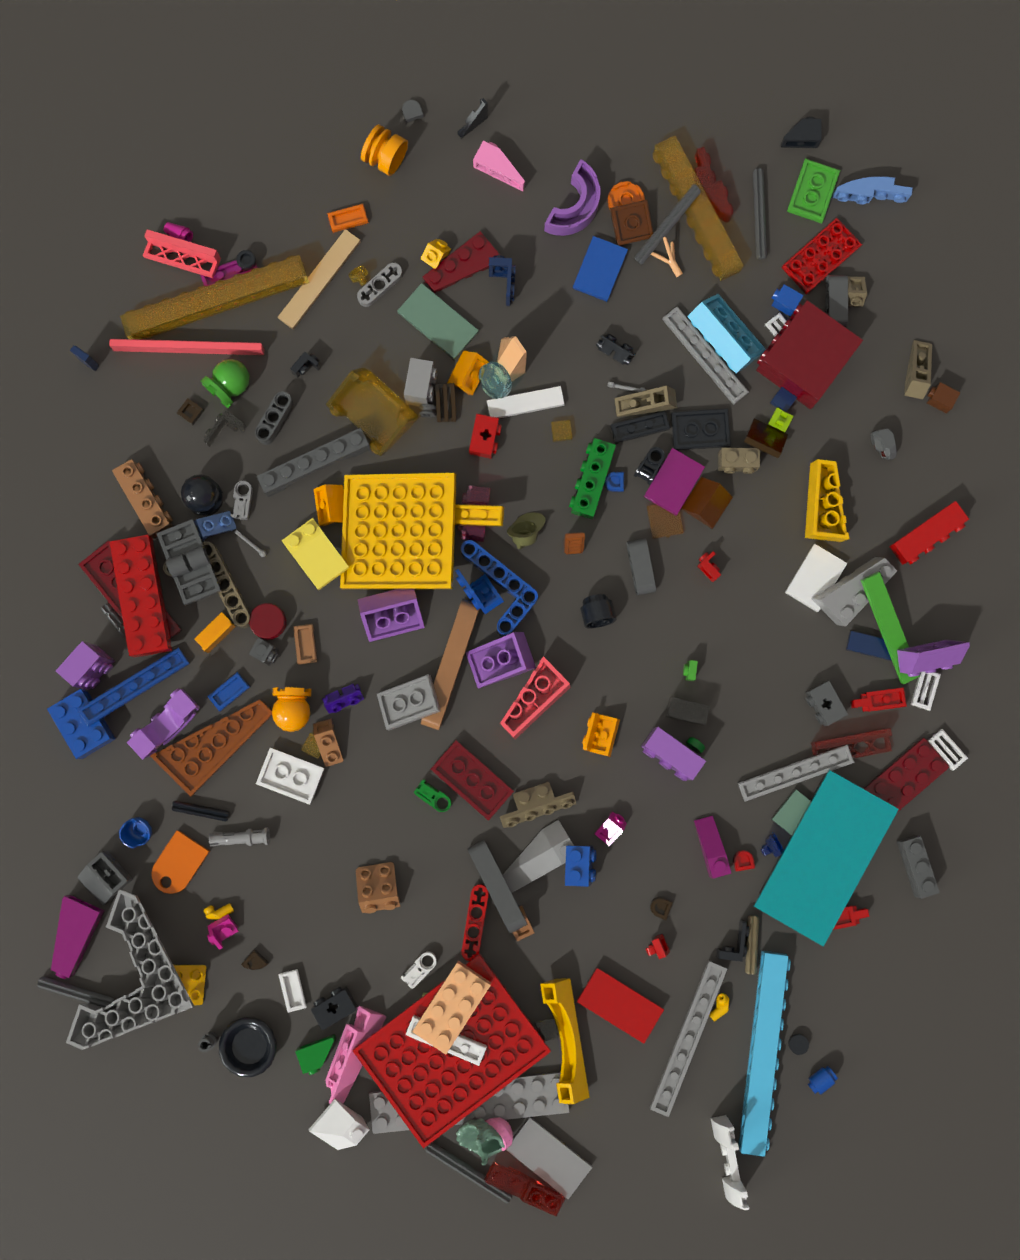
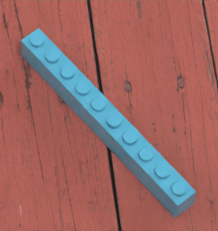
(763, 1053)

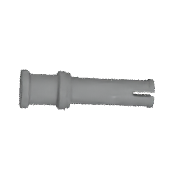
(249, 837)

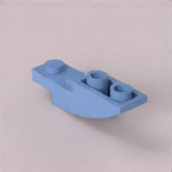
(865, 189)

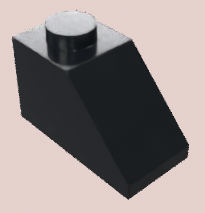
(804, 134)

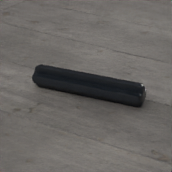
(201, 811)

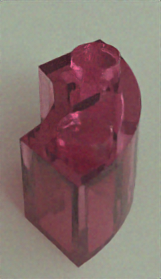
(474, 496)

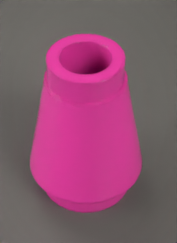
(178, 231)

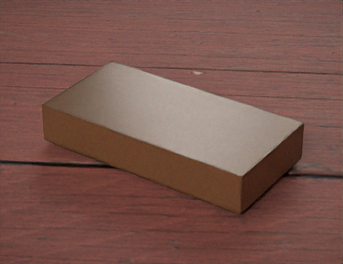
(305, 644)

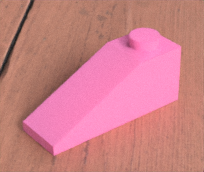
(494, 163)

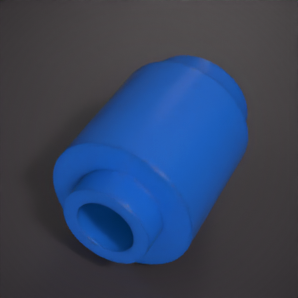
(822, 1080)

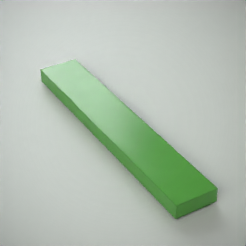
(886, 620)

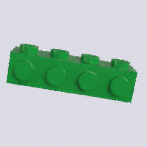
(593, 478)

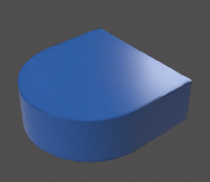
(615, 482)

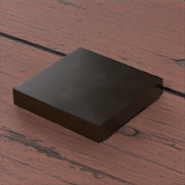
(766, 438)

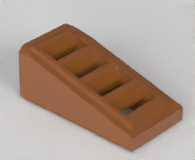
(574, 543)

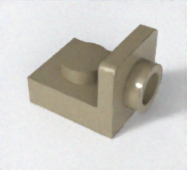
(856, 291)

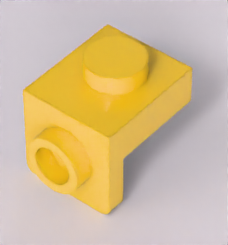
(435, 252)

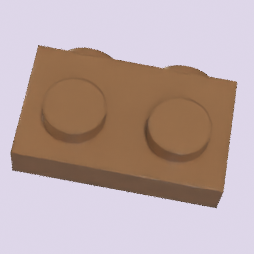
(377, 887)

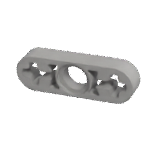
(379, 292)

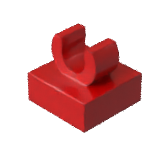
(659, 946)

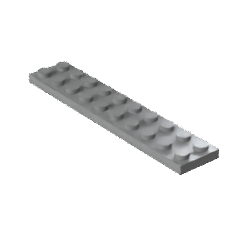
(521, 1098)

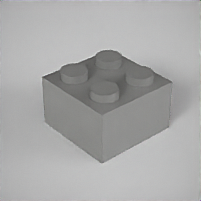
(419, 382)

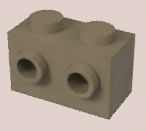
(739, 459)

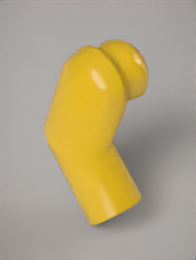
(722, 1007)

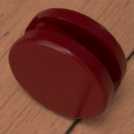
(267, 621)

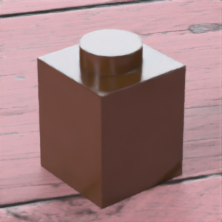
(942, 397)

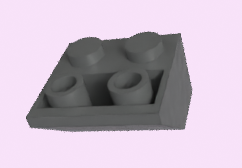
(104, 877)

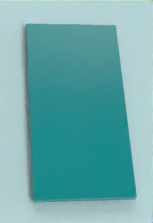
(826, 857)

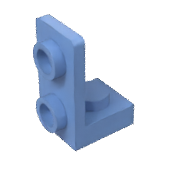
(215, 524)

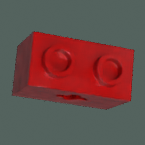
(482, 425)

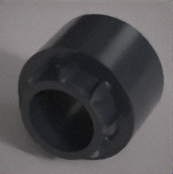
(597, 611)

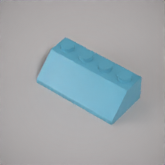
(726, 333)

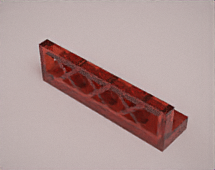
(862, 737)

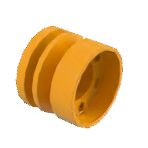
(384, 150)

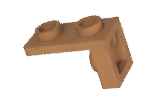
(327, 742)

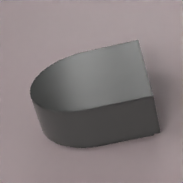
(412, 111)

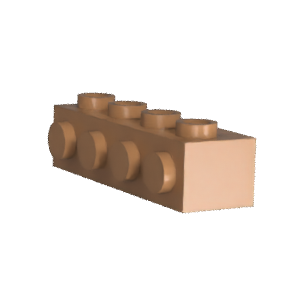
(143, 498)

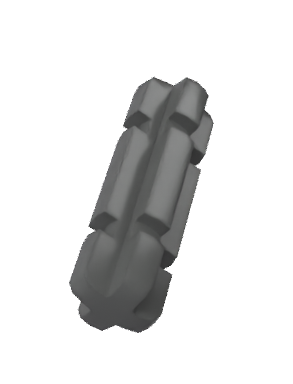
(114, 618)

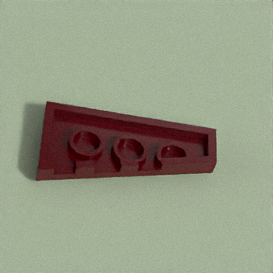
(462, 263)

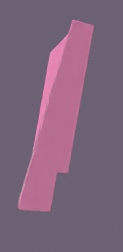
(345, 1064)

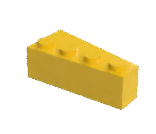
(824, 504)

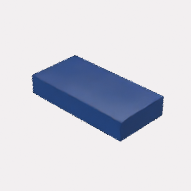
(228, 692)

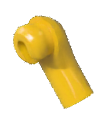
(219, 913)

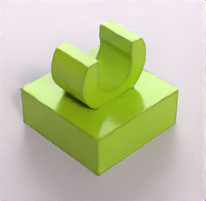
(780, 420)

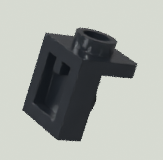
(301, 366)

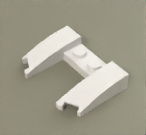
(733, 1187)

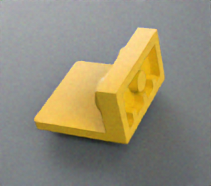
(193, 980)

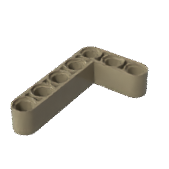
(229, 593)

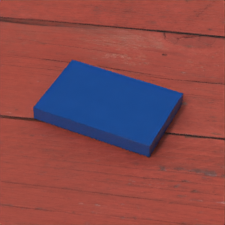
(600, 268)

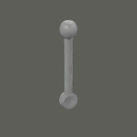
(612, 385)
(262, 553)

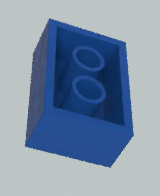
(78, 736)

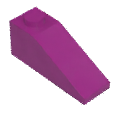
(712, 847)

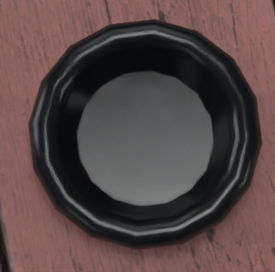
(247, 1047)

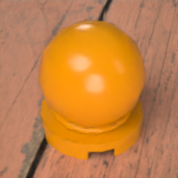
(291, 709)

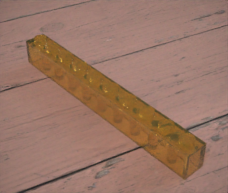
(214, 298)

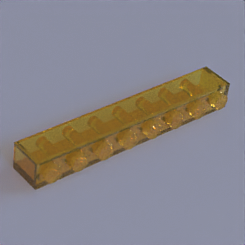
(700, 213)

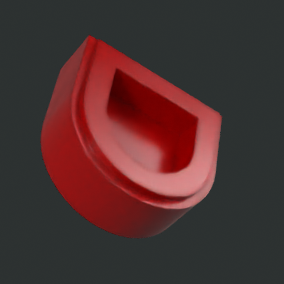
(743, 860)

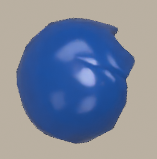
(135, 832)

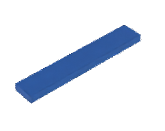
(133, 687)

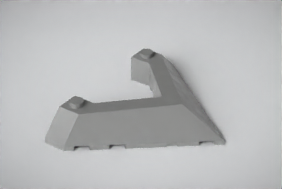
(161, 988)

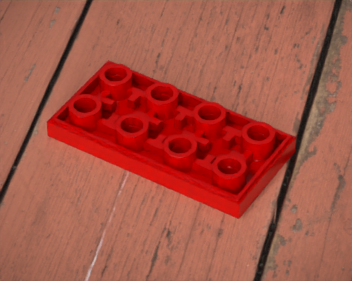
(821, 256)
(620, 1005)

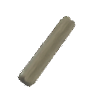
(752, 945)

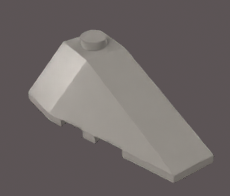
(539, 857)

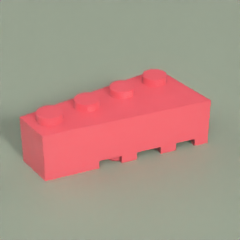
(538, 694)

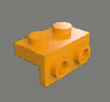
(600, 734)

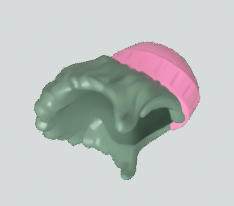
(485, 1136)

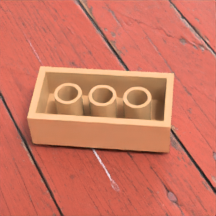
(451, 1007)

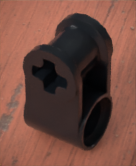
(648, 468)

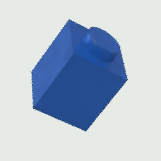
(786, 300)

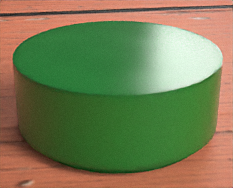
(695, 745)

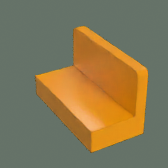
(467, 372)
(329, 504)
(214, 632)

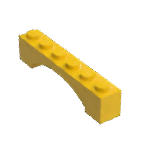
(573, 1081)

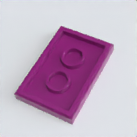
(674, 481)

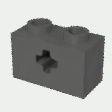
(833, 711)

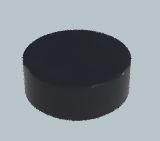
(246, 260)
(798, 1044)

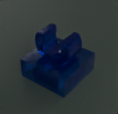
(772, 846)

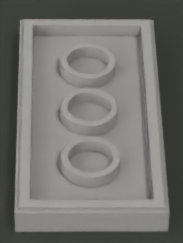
(549, 1157)

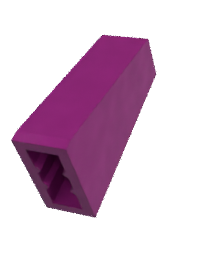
(74, 932)

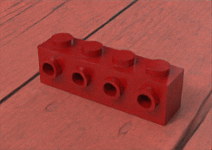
(928, 533)

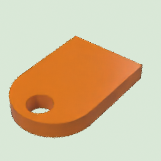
(178, 862)

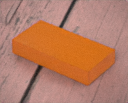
(347, 218)

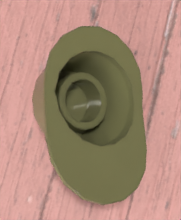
(526, 529)

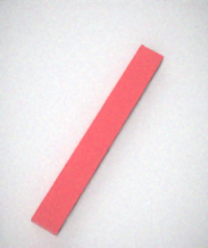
(198, 347)

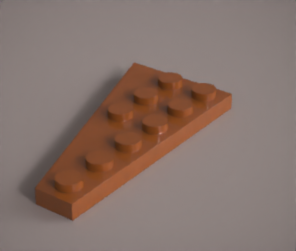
(203, 753)

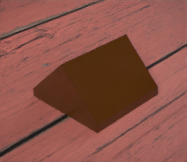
(707, 502)

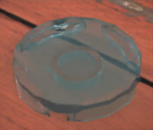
(495, 380)

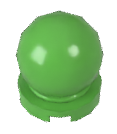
(228, 380)

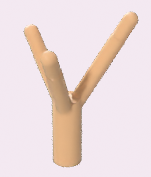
(671, 253)

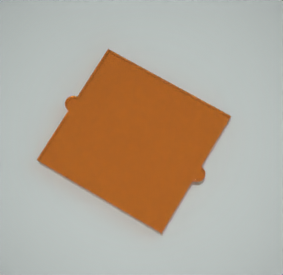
(663, 522)

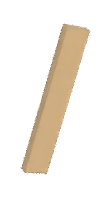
(319, 279)

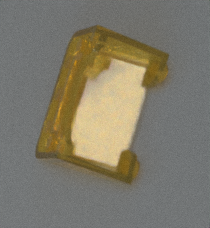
(373, 409)

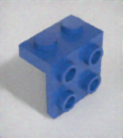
(482, 591)
(579, 866)

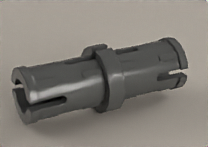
(208, 1042)

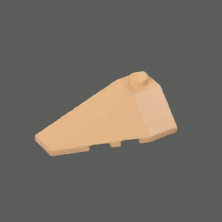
(512, 356)

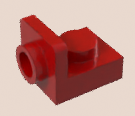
(708, 568)

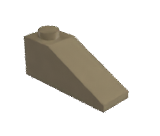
(919, 370)
(646, 402)

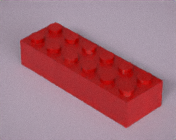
(140, 596)

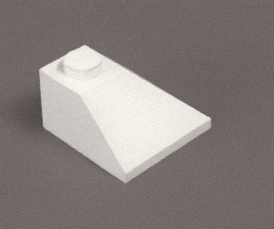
(339, 1126)

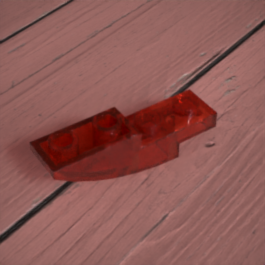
(714, 190)
(525, 1187)

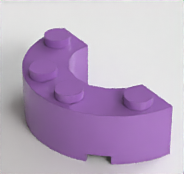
(576, 218)
(164, 726)

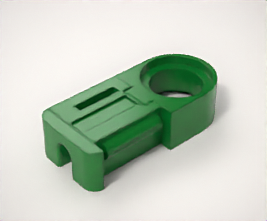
(430, 795)

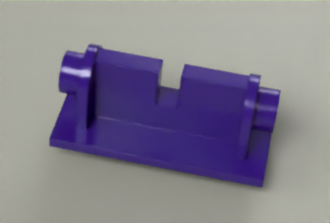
(351, 696)

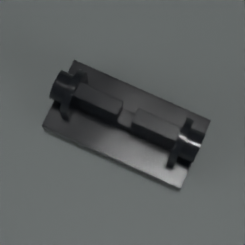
(622, 351)

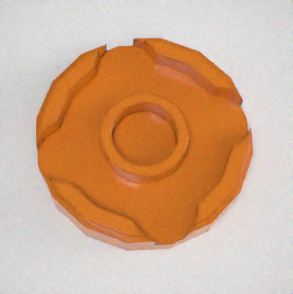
(624, 193)

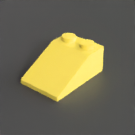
(315, 554)

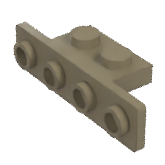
(535, 803)

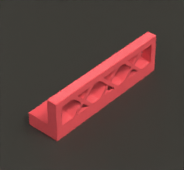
(183, 247)

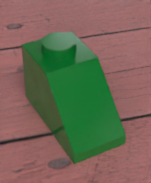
(313, 1055)

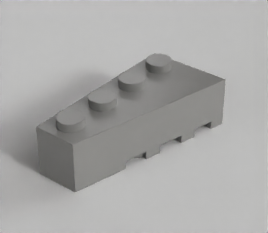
(848, 596)

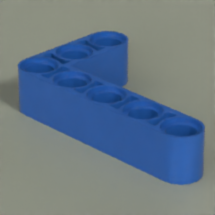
(504, 583)

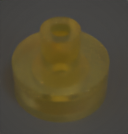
(358, 275)

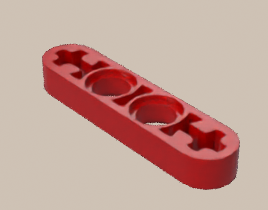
(475, 922)

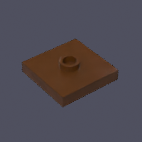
(631, 222)

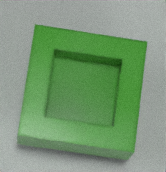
(690, 670)

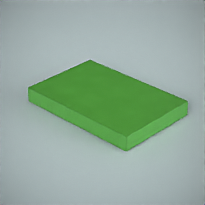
(813, 190)

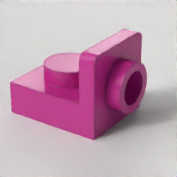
(611, 828)
(221, 930)

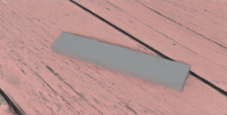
(705, 355)
(795, 772)

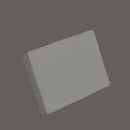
(408, 702)

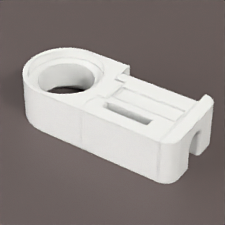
(418, 970)

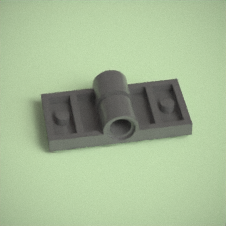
(188, 562)

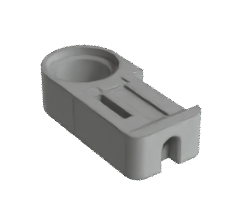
(243, 502)

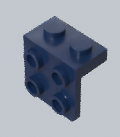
(502, 267)

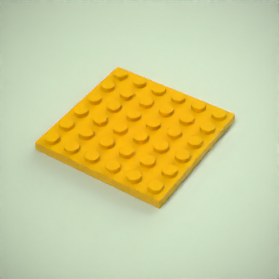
(398, 531)

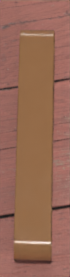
(452, 660)

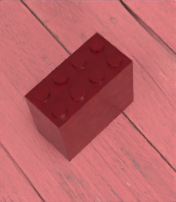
(808, 354)

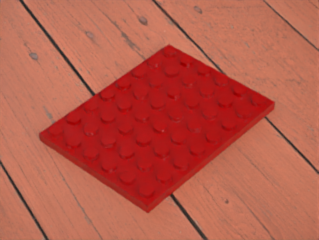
(441, 1089)

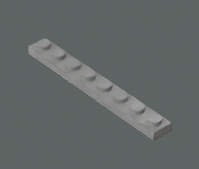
(688, 1038)

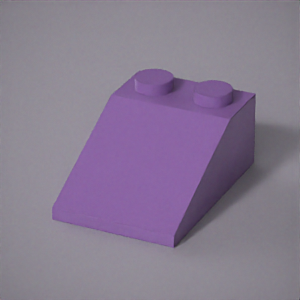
(500, 659)

